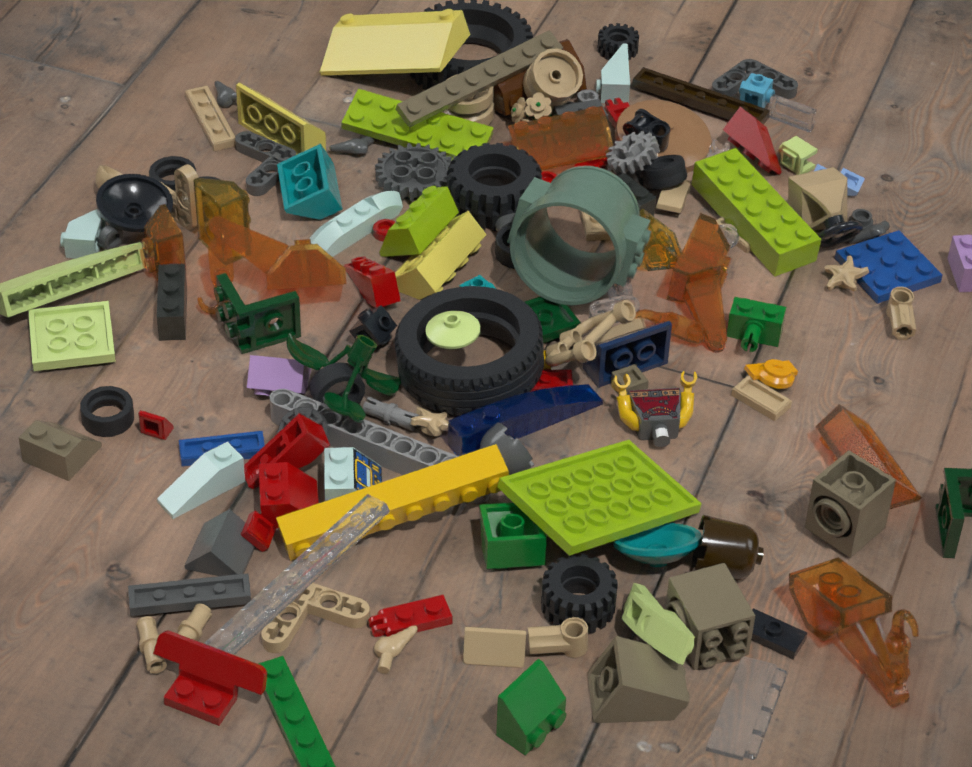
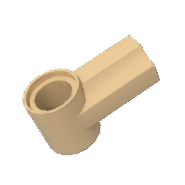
(901, 313)
(569, 638)

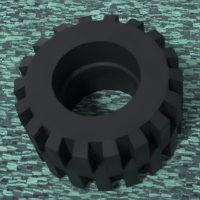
(579, 576)

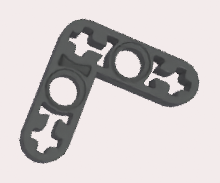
(782, 84)
(251, 145)

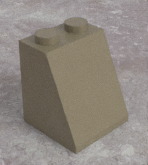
(636, 684)

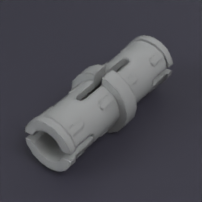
(389, 413)

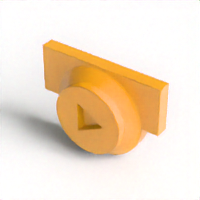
(773, 373)

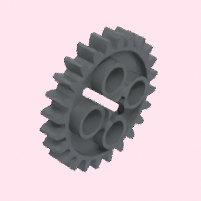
(412, 170)

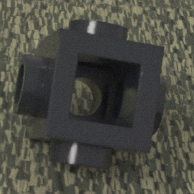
(375, 325)

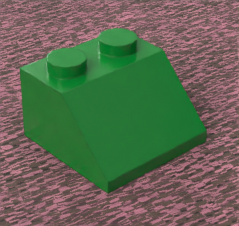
(510, 537)
(530, 708)

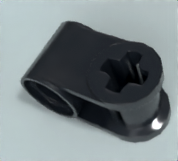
(651, 124)

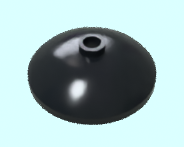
(131, 201)

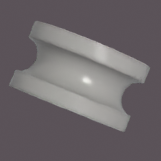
(586, 95)

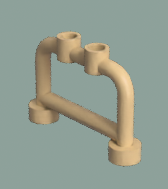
(584, 349)

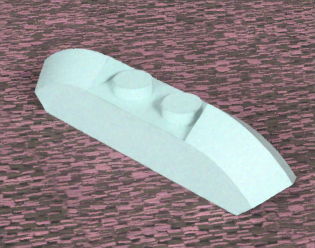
(356, 222)

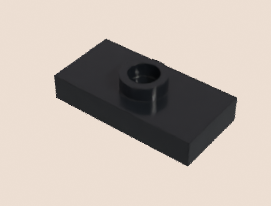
(777, 634)

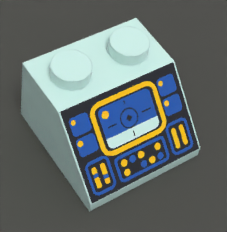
(348, 471)

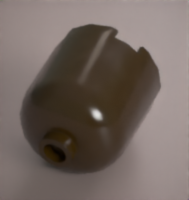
(728, 544)

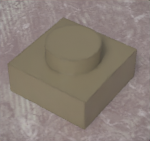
(637, 378)

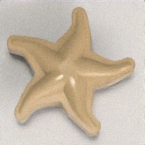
(845, 275)
(431, 423)

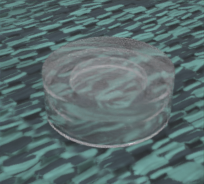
(731, 234)

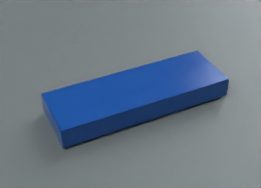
(246, 444)

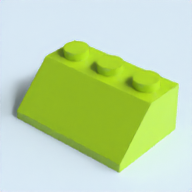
(420, 223)

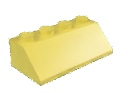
(276, 122)
(426, 272)

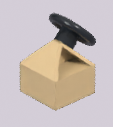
(822, 204)

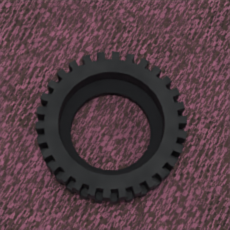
(487, 26)

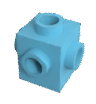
(757, 90)

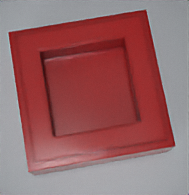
(258, 531)

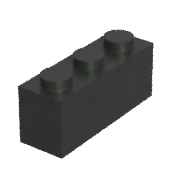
(172, 302)

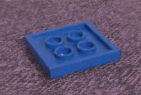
(891, 264)

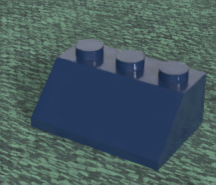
(644, 348)

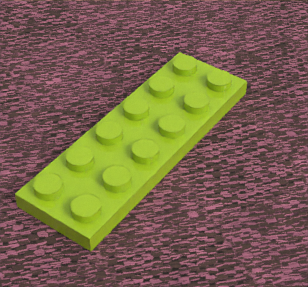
(377, 118)

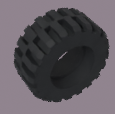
(490, 181)

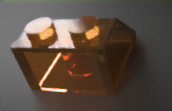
(162, 241)

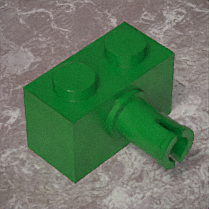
(755, 323)

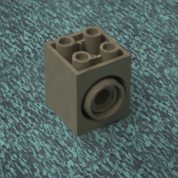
(849, 503)
(714, 613)

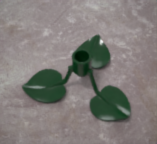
(358, 356)

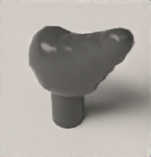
(225, 95)
(353, 146)
(870, 232)

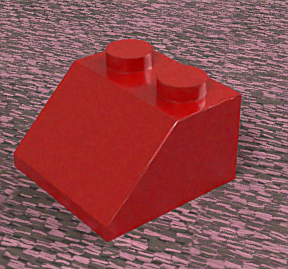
(284, 490)

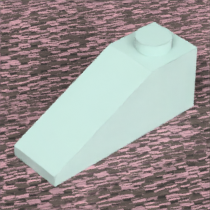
(615, 77)
(204, 480)

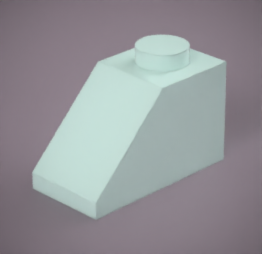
(82, 235)

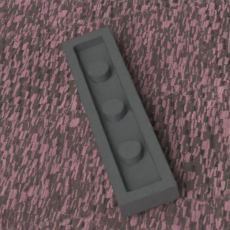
(185, 594)

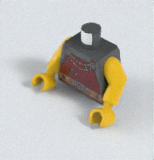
(655, 412)

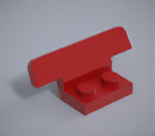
(207, 677)

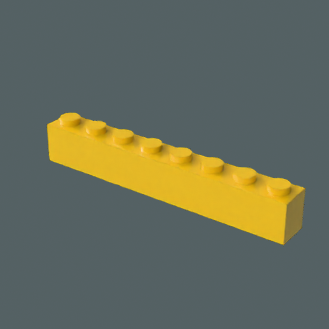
(406, 497)

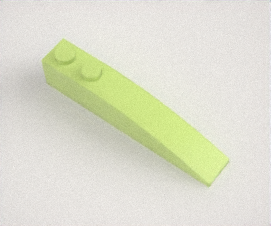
(68, 278)

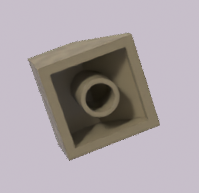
(56, 448)

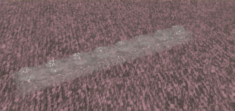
(299, 575)

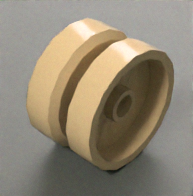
(554, 75)
(476, 108)

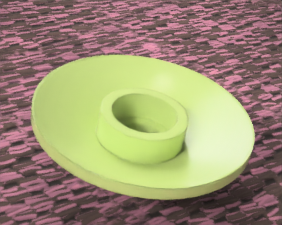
(453, 329)

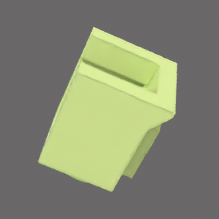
(794, 155)

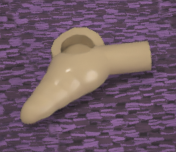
(391, 646)

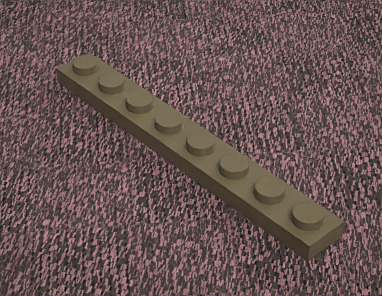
(475, 80)

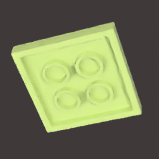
(71, 336)

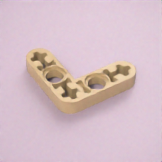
(184, 198)
(312, 605)

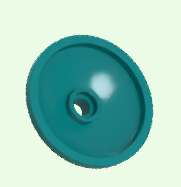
(660, 544)

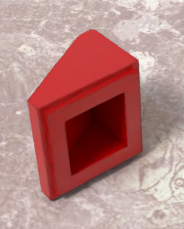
(154, 425)

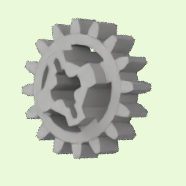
(633, 152)

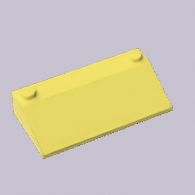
(394, 42)

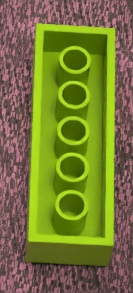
(756, 211)

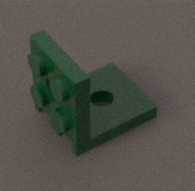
(250, 323)
(953, 507)

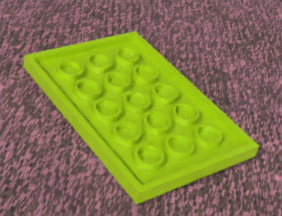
(598, 496)

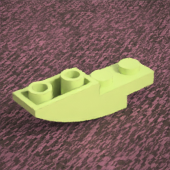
(656, 625)

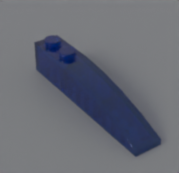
(521, 415)

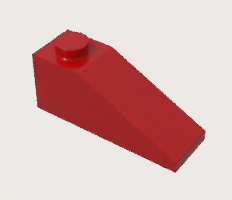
(296, 443)

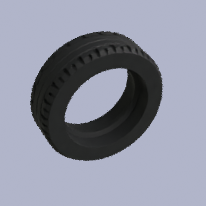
(470, 387)

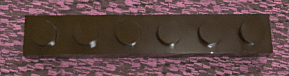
(695, 95)

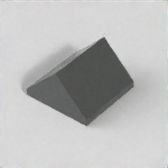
(220, 547)

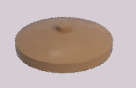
(688, 131)

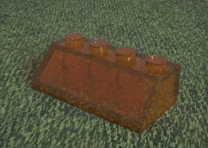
(564, 137)
(846, 431)

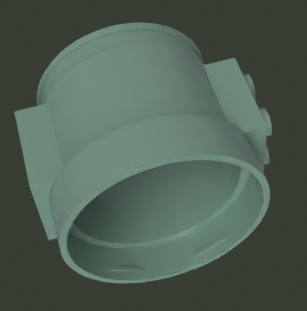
(555, 267)

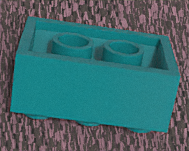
(310, 184)

